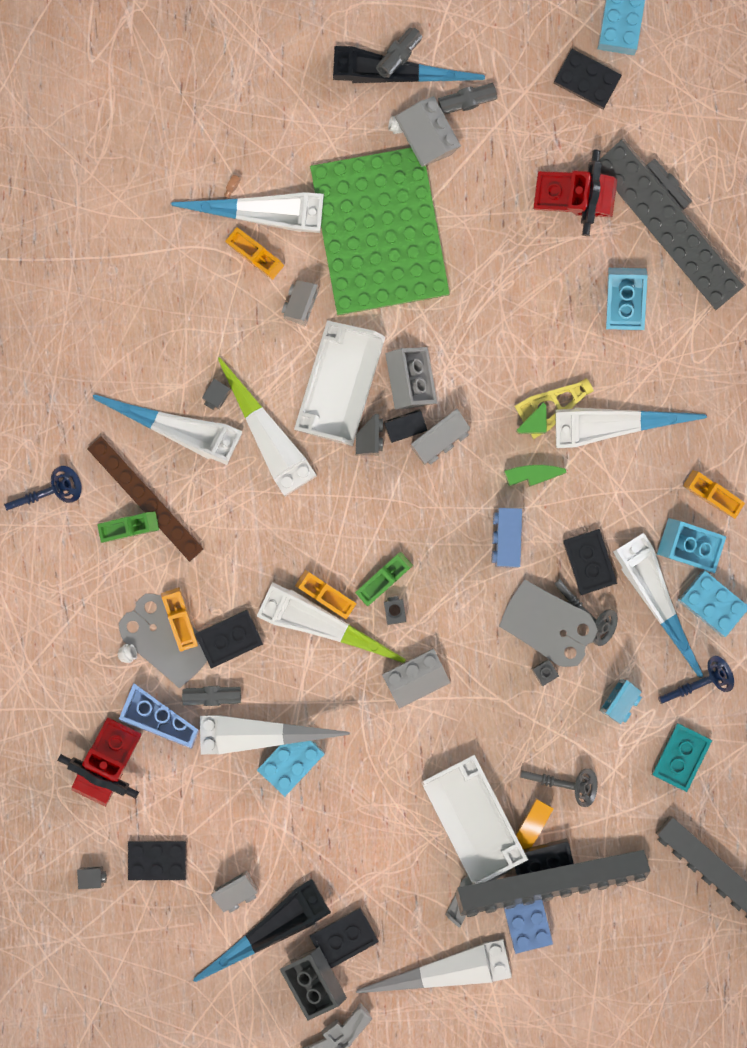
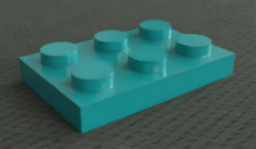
(682, 757)

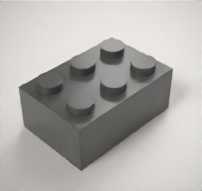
(313, 983)

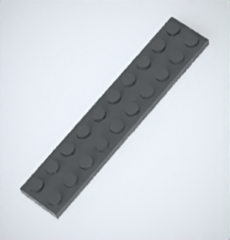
(671, 225)

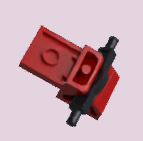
(577, 192)
(105, 764)

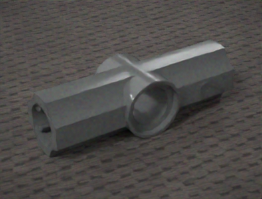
(399, 52)
(468, 98)
(670, 183)
(211, 695)

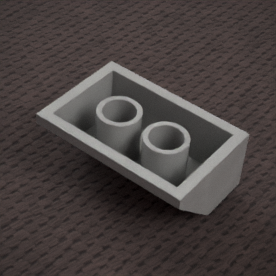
(428, 131)
(411, 377)
(441, 437)
(416, 678)

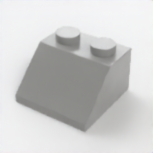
(301, 302)
(234, 892)

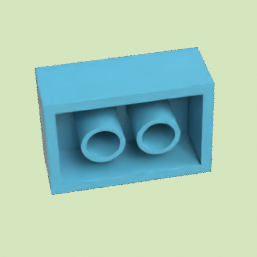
(621, 26)
(713, 603)
(290, 764)

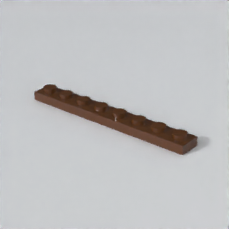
(145, 498)

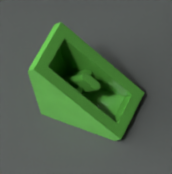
(535, 423)

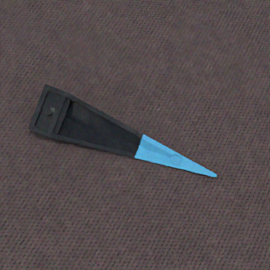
(360, 67)
(292, 915)

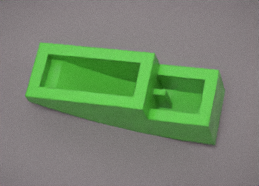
(533, 474)
(128, 527)
(384, 579)

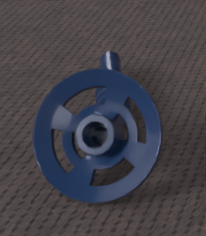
(57, 488)
(714, 676)

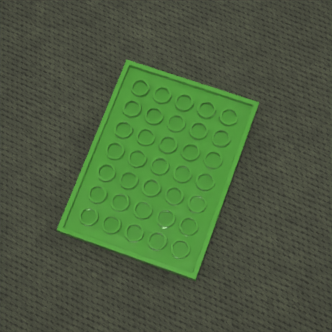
(379, 231)

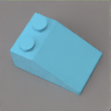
(626, 298)
(691, 545)
(621, 701)

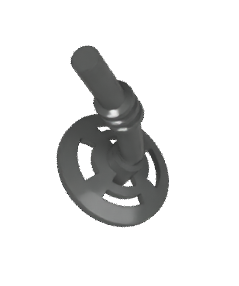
(601, 625)
(579, 786)

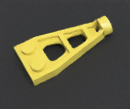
(530, 405)

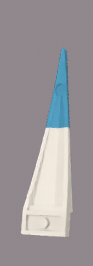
(287, 211)
(589, 425)
(202, 437)
(643, 571)

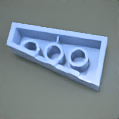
(154, 717)

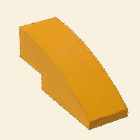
(254, 253)
(713, 494)
(325, 594)
(179, 619)
(533, 823)

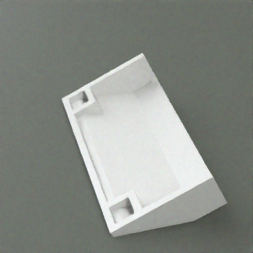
(340, 382)
(474, 821)

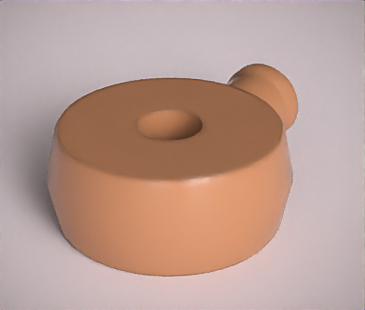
(232, 185)

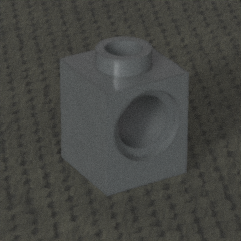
(216, 395)
(401, 618)
(545, 672)
(91, 877)

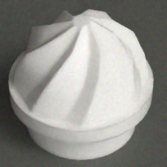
(394, 126)
(127, 653)

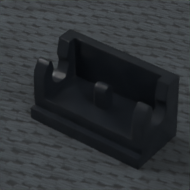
(405, 425)

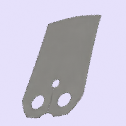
(538, 619)
(160, 646)

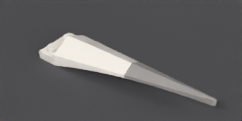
(233, 734)
(474, 965)

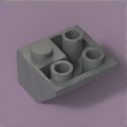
(368, 438)

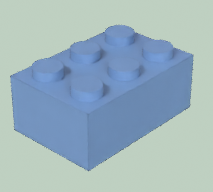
(507, 537)
(528, 926)

